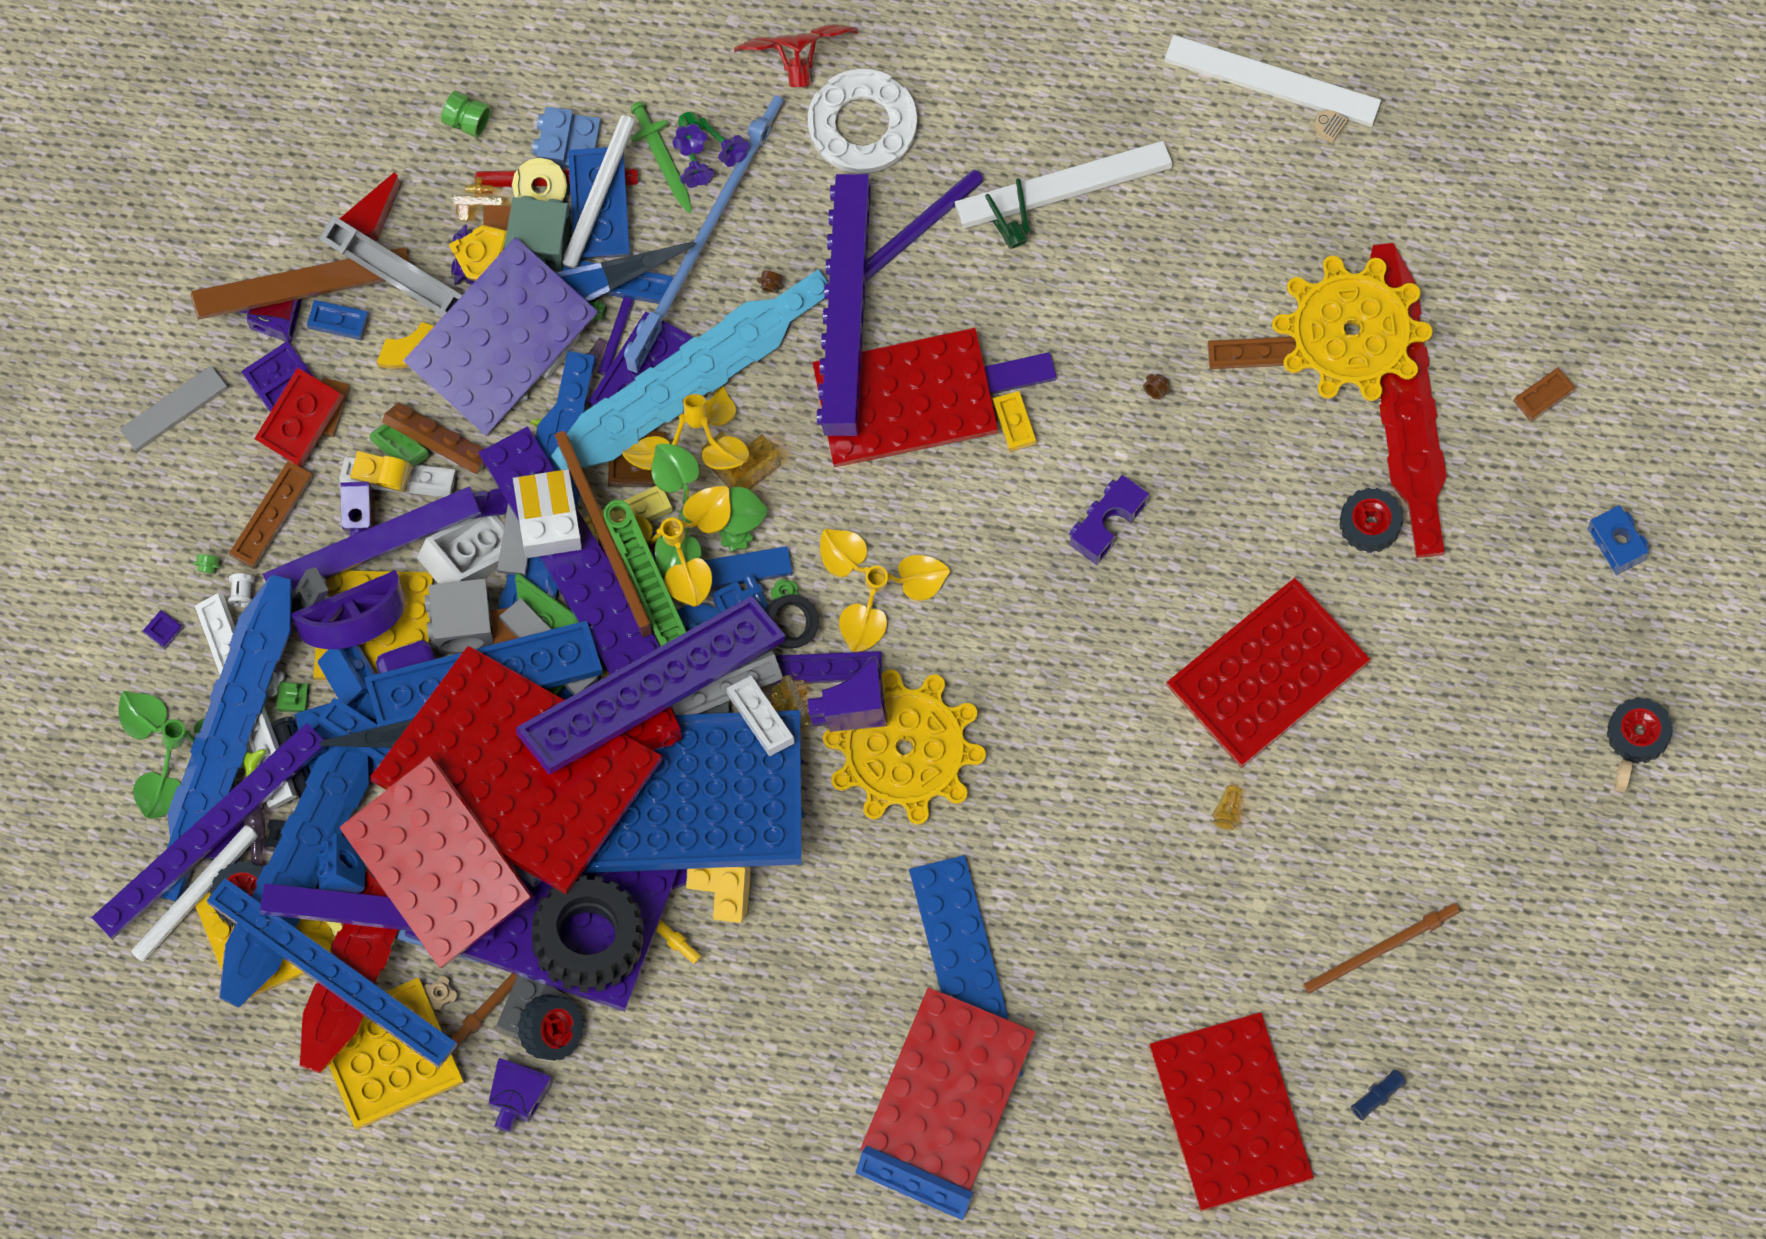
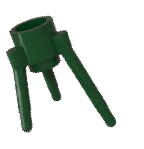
(1012, 233)

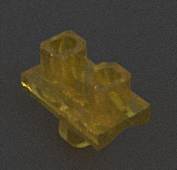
(466, 204)
(788, 697)

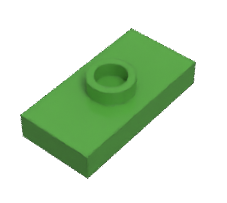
(398, 445)

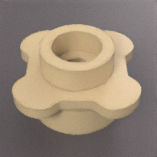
(447, 996)

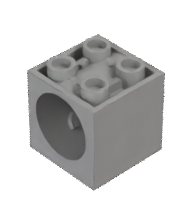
(459, 616)

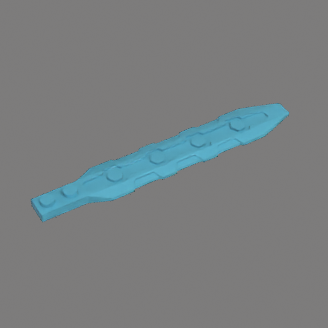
(695, 369)

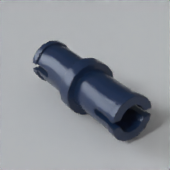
(1378, 1095)

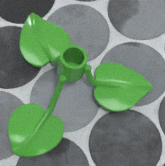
(675, 468)
(139, 717)

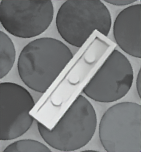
(422, 480)

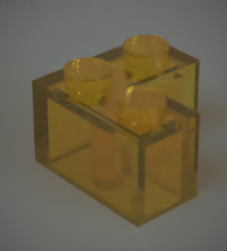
(761, 463)

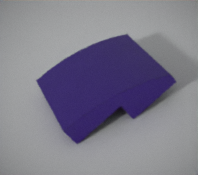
(272, 373)

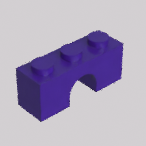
(1121, 499)

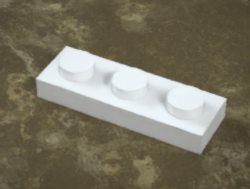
(760, 715)

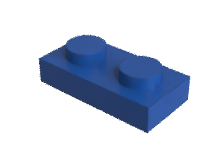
(337, 320)

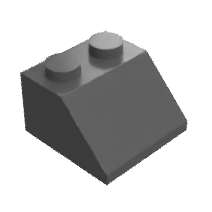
(522, 992)

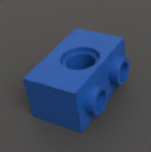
(1618, 555)
(340, 866)

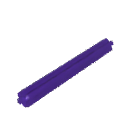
(922, 222)

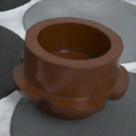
(770, 281)
(1156, 386)

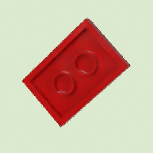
(299, 417)

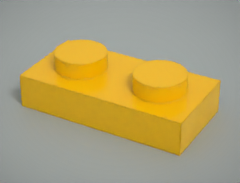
(1014, 421)

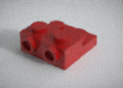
(656, 731)

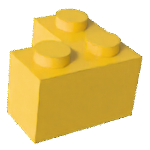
(730, 889)

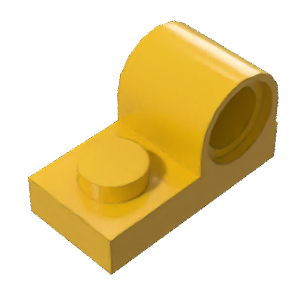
(381, 471)

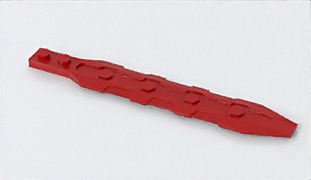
(1410, 427)
(327, 1019)

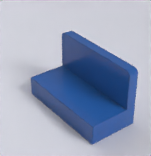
(346, 672)

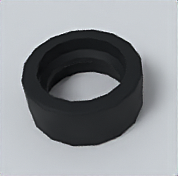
(810, 614)

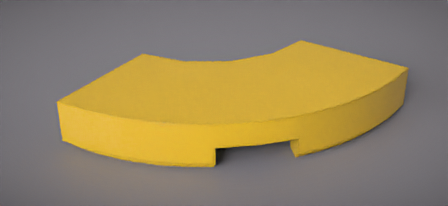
(396, 350)

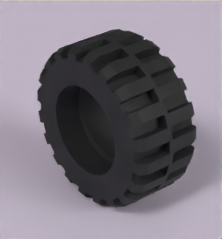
(593, 969)

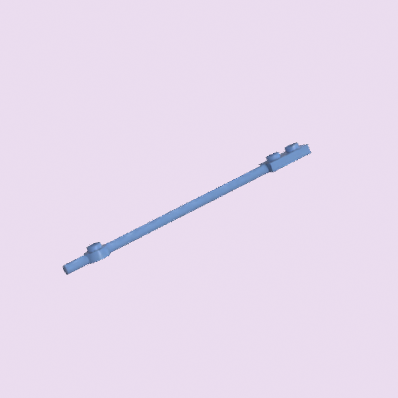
(649, 329)

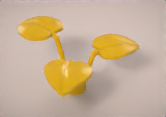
(719, 410)
(711, 513)
(862, 625)

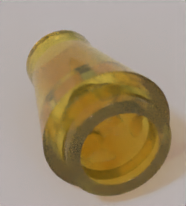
(1228, 809)

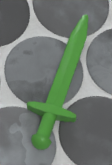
(650, 133)

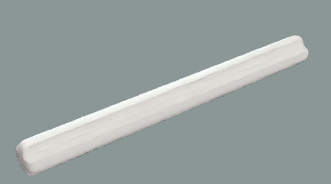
(598, 191)
(193, 894)

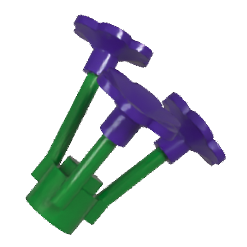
(690, 140)

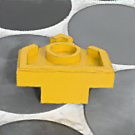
(478, 250)

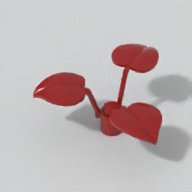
(798, 67)

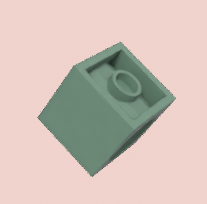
(541, 227)

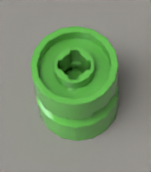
(469, 115)

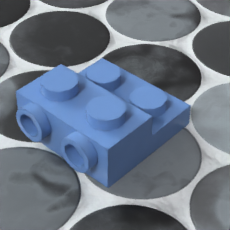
(564, 132)

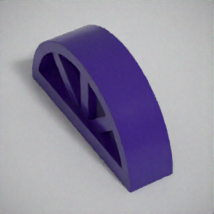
(353, 614)

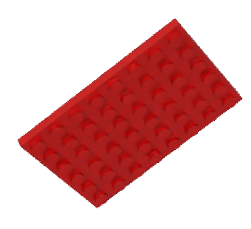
(534, 818)

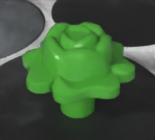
(735, 541)

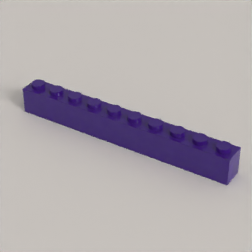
(845, 305)

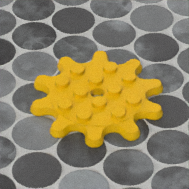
(1357, 300)
(924, 772)

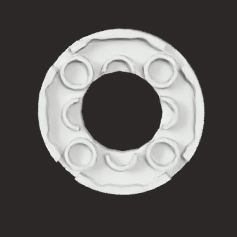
(865, 85)

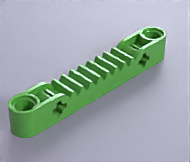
(644, 574)

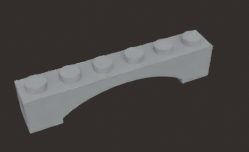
(389, 266)

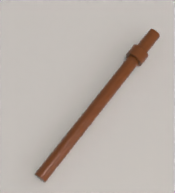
(1430, 922)
(473, 1021)

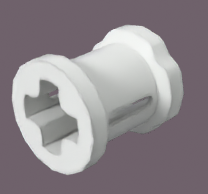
(240, 590)

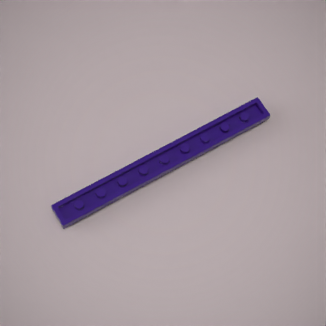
(208, 831)

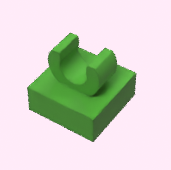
(292, 697)

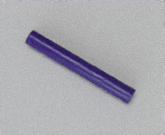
(616, 335)

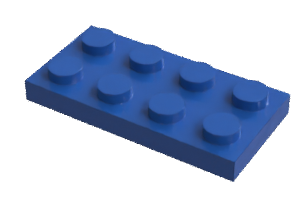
(611, 228)

